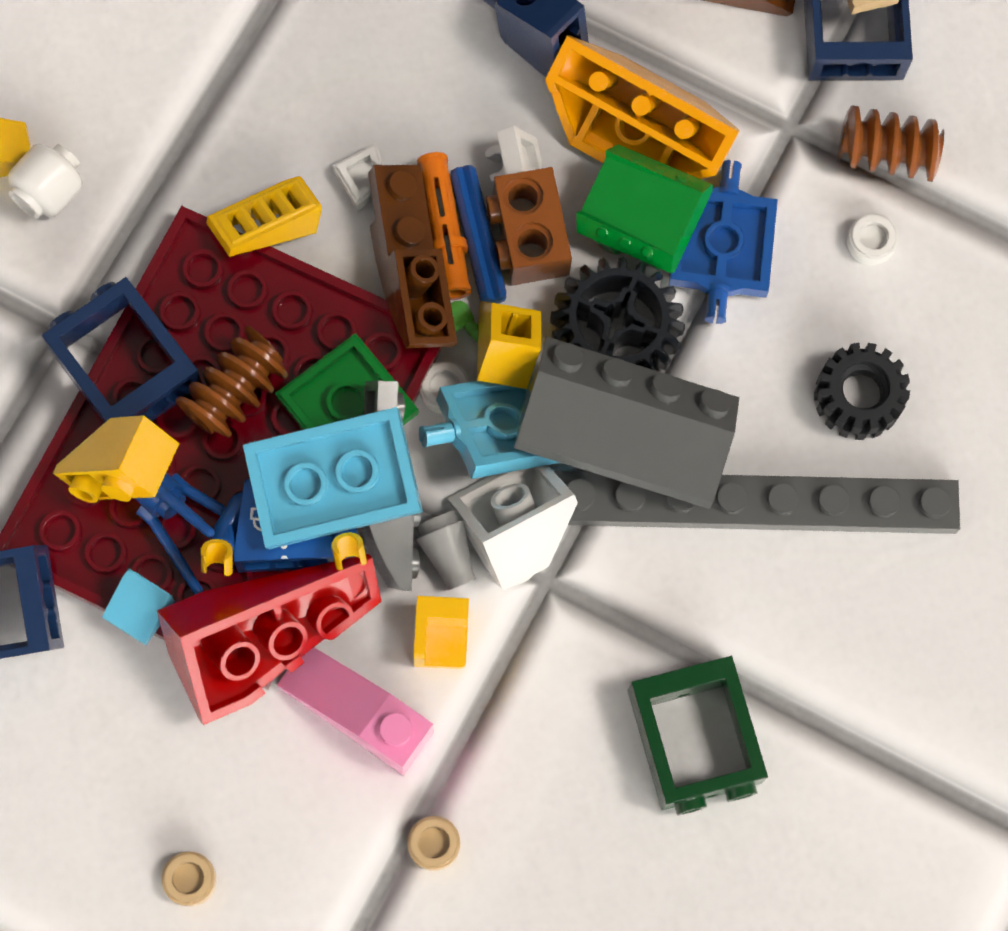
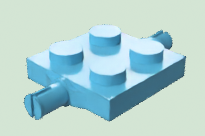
(482, 427)

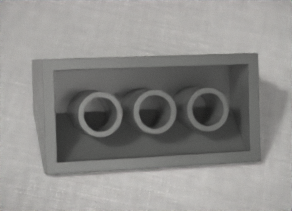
(627, 422)

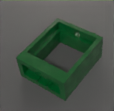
(683, 683)

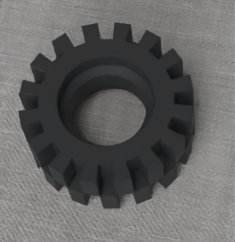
(874, 365)

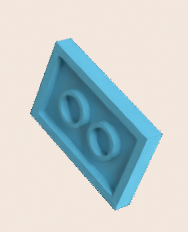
(332, 478)

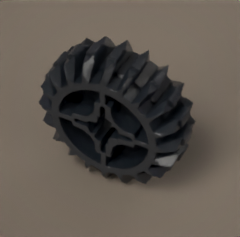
(600, 313)

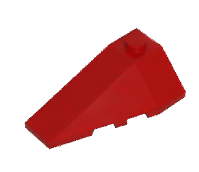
(250, 632)

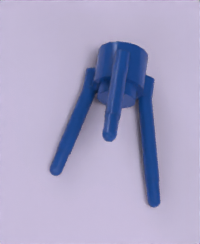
(167, 503)

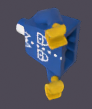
(240, 533)

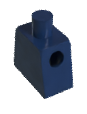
(539, 27)

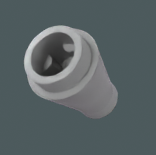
(447, 548)

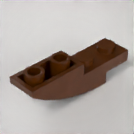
(406, 258)

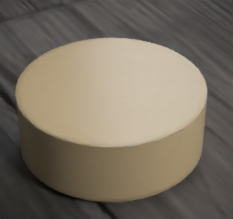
(433, 843)
(189, 879)

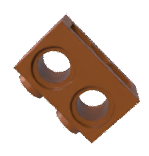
(539, 225)

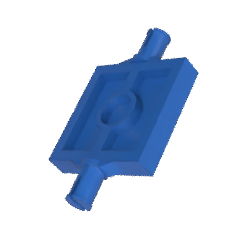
(729, 246)

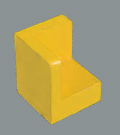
(441, 632)

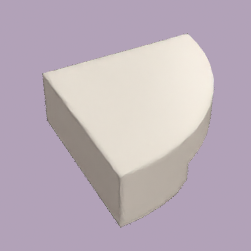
(354, 175)

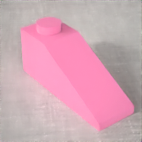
(359, 709)

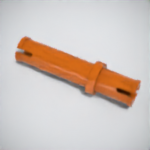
(436, 175)

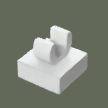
(517, 150)

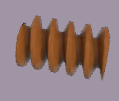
(891, 142)
(233, 384)

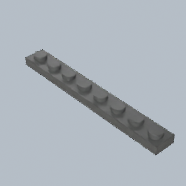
(775, 504)

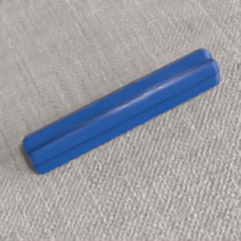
(478, 234)

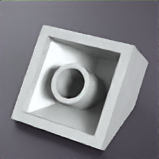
(515, 521)

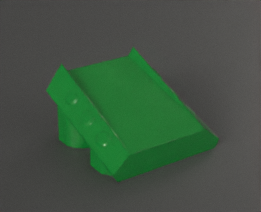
(643, 208)

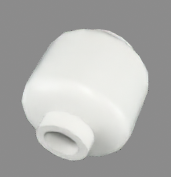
(44, 180)

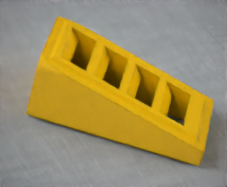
(290, 199)

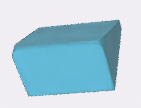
(136, 606)

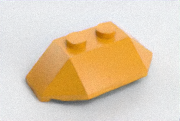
(616, 101)

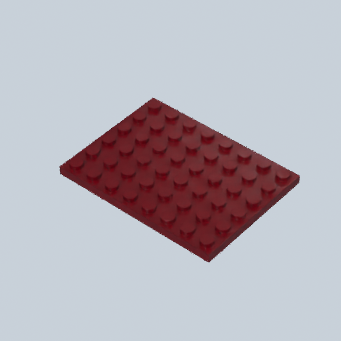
(203, 305)

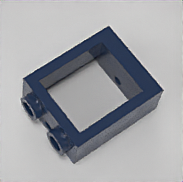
(859, 59)
(153, 396)
(37, 601)

